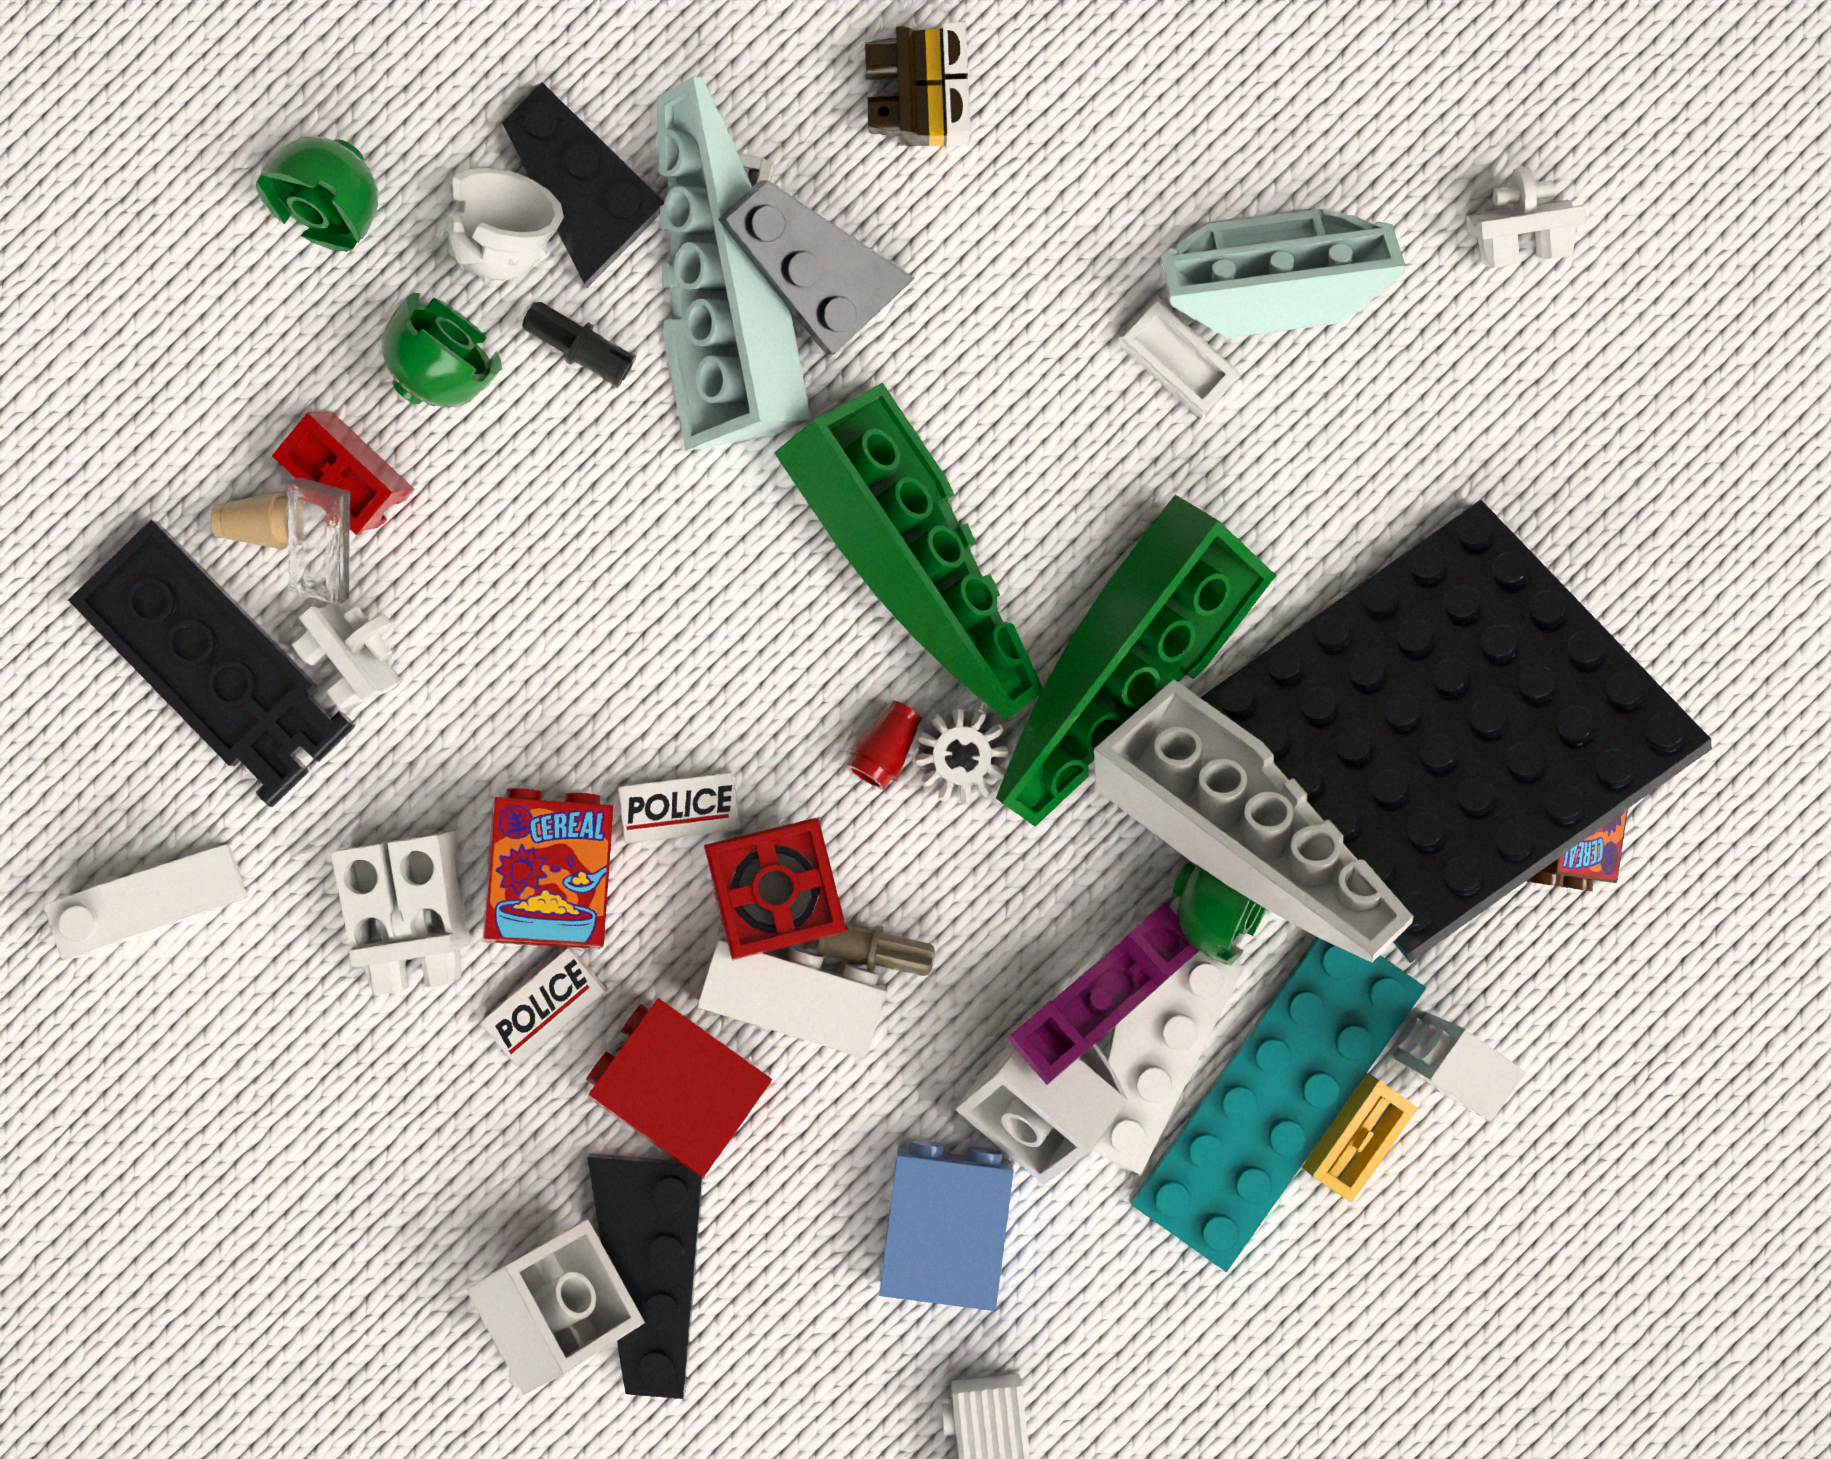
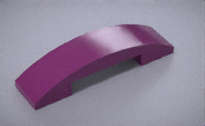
(1103, 995)

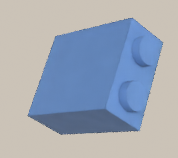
(946, 1226)

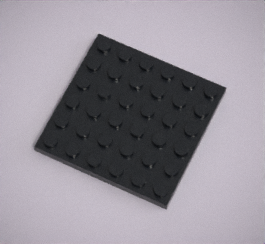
(1461, 722)

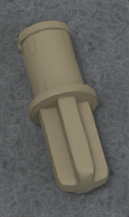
(879, 949)

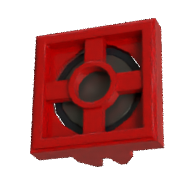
(774, 889)

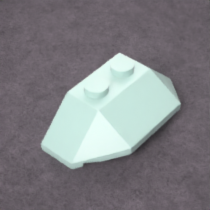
(1281, 271)

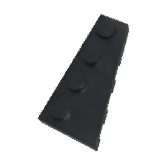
(651, 1234)

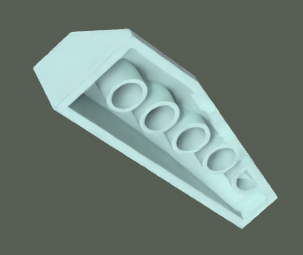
(729, 329)

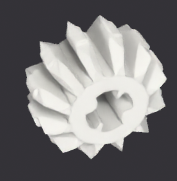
(964, 736)

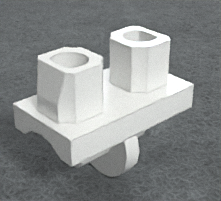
(1550, 221)
(353, 647)

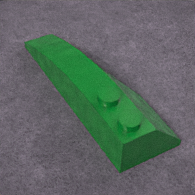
(895, 527)
(1150, 624)

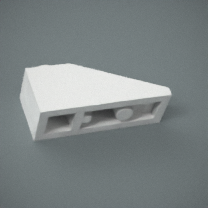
(144, 902)

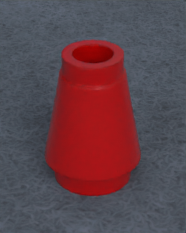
(884, 746)

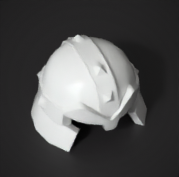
(500, 222)

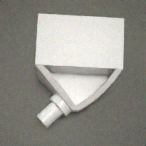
(1042, 1123)
(555, 1307)

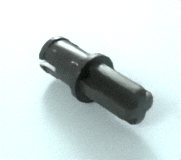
(579, 343)

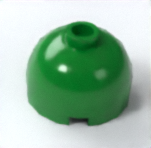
(322, 188)
(436, 354)
(1214, 914)

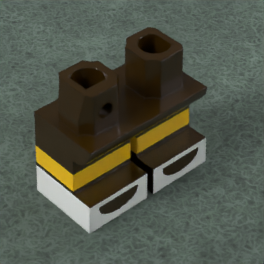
(931, 86)

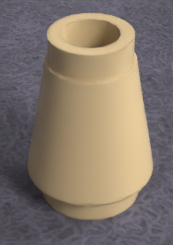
(253, 520)

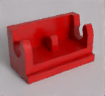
(334, 455)

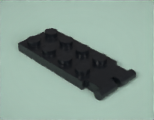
(209, 660)

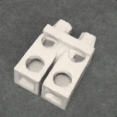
(402, 905)

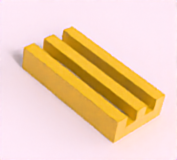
(1353, 1132)

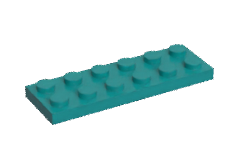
(1275, 1099)

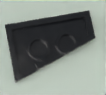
(598, 192)

